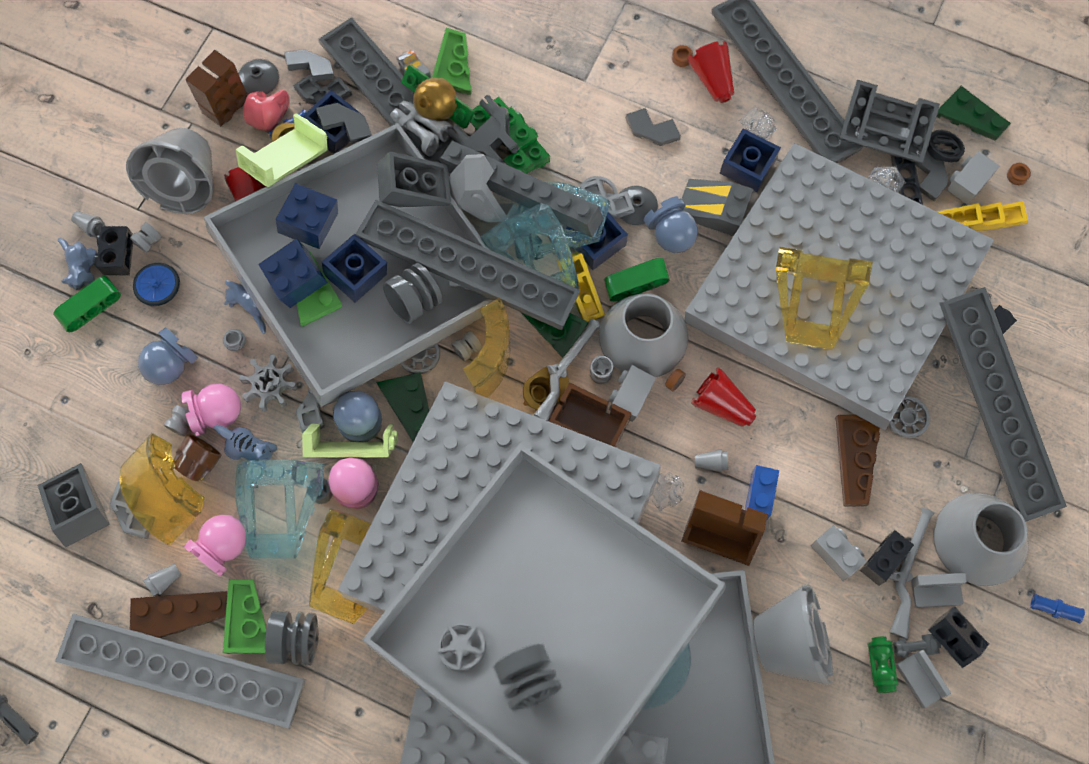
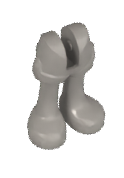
(429, 140)

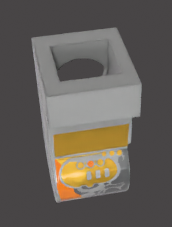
(411, 58)

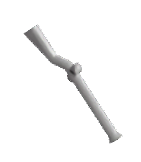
(559, 370)
(901, 622)

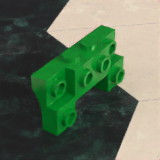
(531, 153)

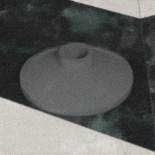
(264, 81)
(648, 202)

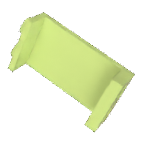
(285, 153)
(315, 448)

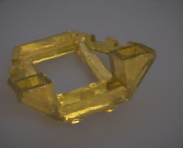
(825, 269)
(322, 597)

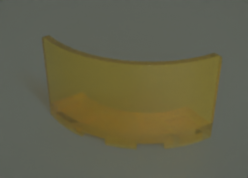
(493, 360)
(154, 492)

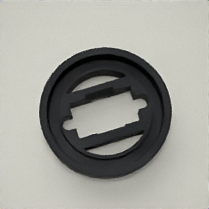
(948, 139)

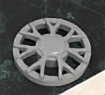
(420, 358)
(909, 417)

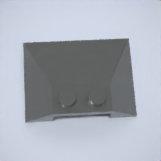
(889, 123)

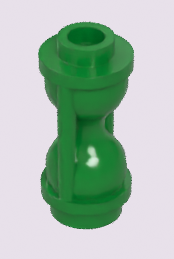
(884, 677)

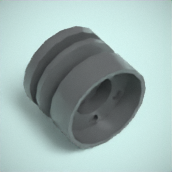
(412, 293)
(288, 637)
(524, 671)

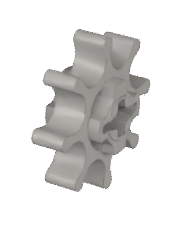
(264, 375)

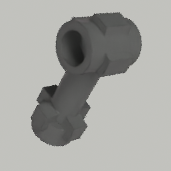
(928, 644)

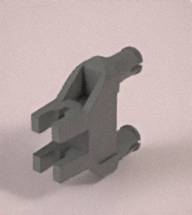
(490, 134)

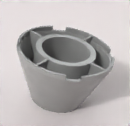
(173, 171)
(651, 355)
(962, 549)
(794, 638)

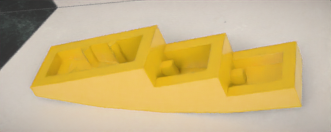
(989, 216)

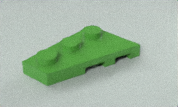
(453, 61)
(318, 303)
(244, 619)

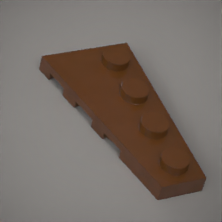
(857, 457)
(176, 613)

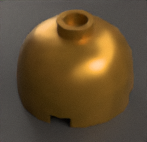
(435, 99)

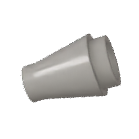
(88, 223)
(712, 460)
(160, 580)

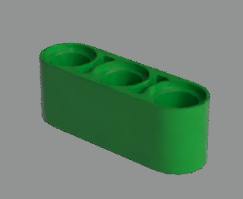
(636, 279)
(87, 304)

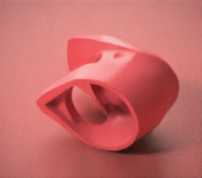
(265, 112)

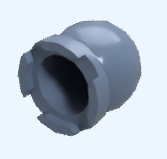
(673, 227)
(164, 360)
(357, 416)

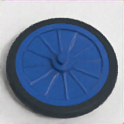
(156, 284)

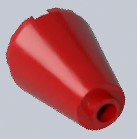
(714, 70)
(241, 183)
(723, 399)

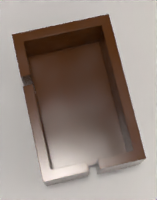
(220, 96)
(587, 415)
(724, 528)

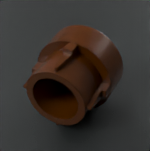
(195, 458)

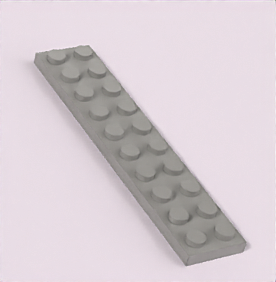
(181, 671)

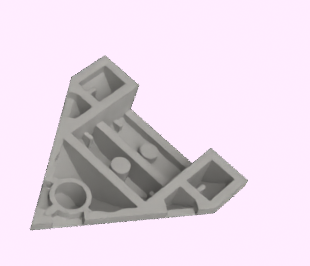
(473, 195)

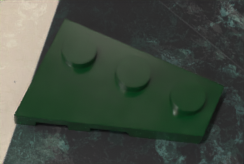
(971, 112)
(559, 339)
(408, 401)

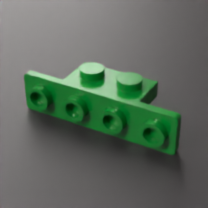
(462, 114)

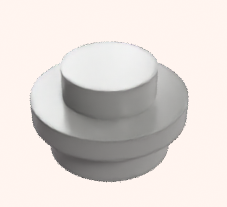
(234, 340)

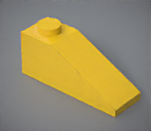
(587, 300)

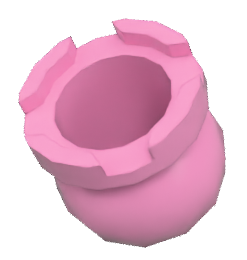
(211, 407)
(353, 482)
(218, 541)

